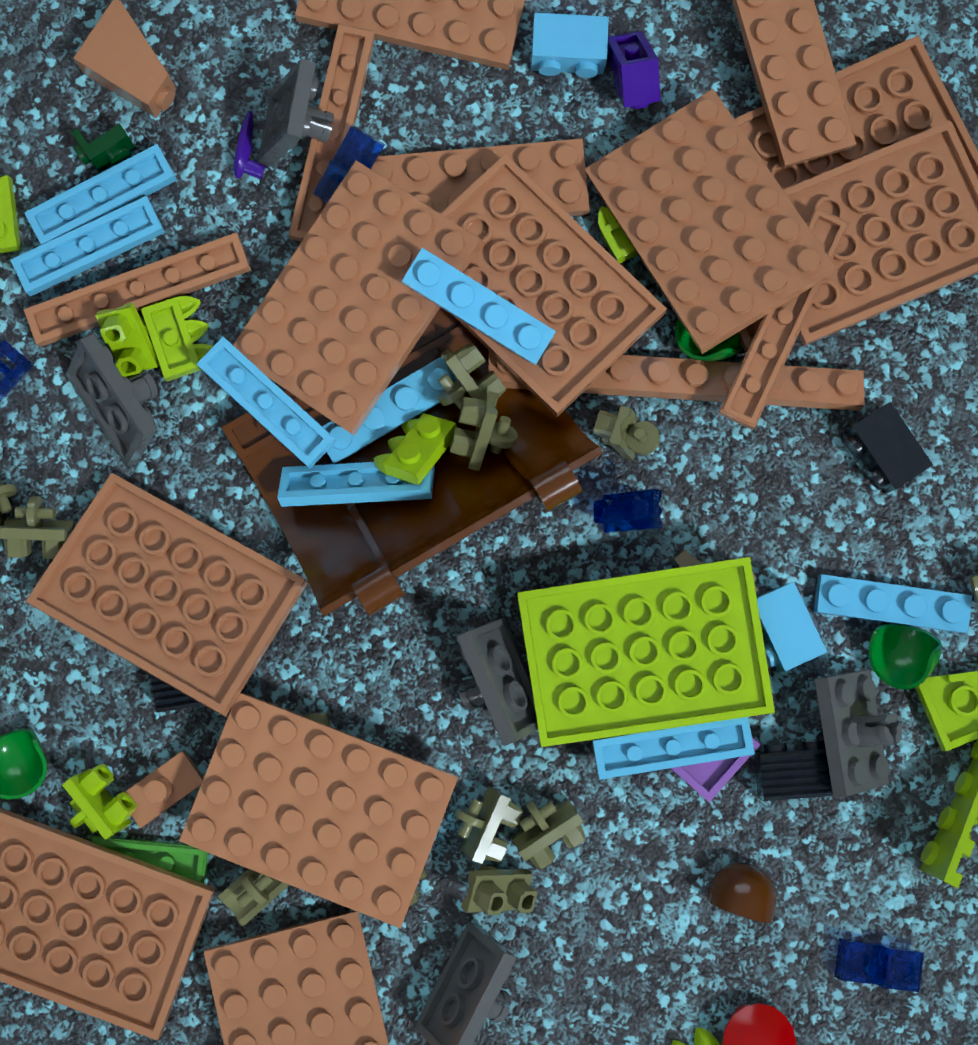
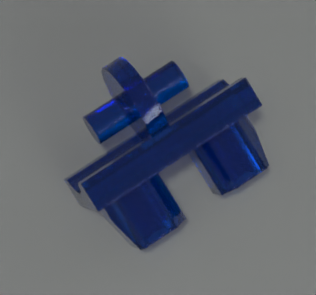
(629, 511)

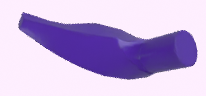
(242, 163)

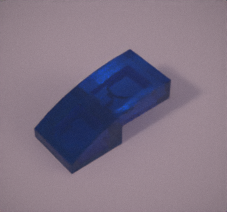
(355, 146)
(879, 965)

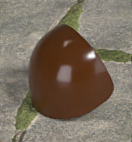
(744, 892)

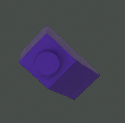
(634, 69)

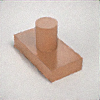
(164, 788)

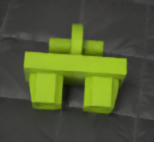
(127, 339)
(96, 805)

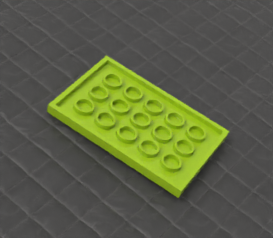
(646, 652)

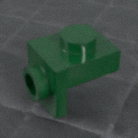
(105, 150)

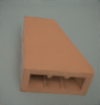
(125, 62)

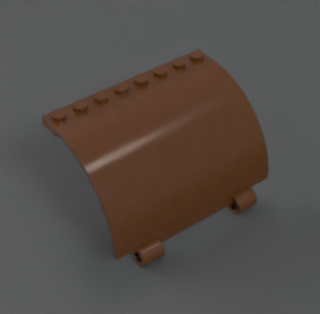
(367, 545)

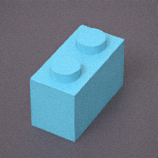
(569, 44)
(788, 628)

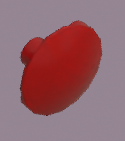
(758, 1026)

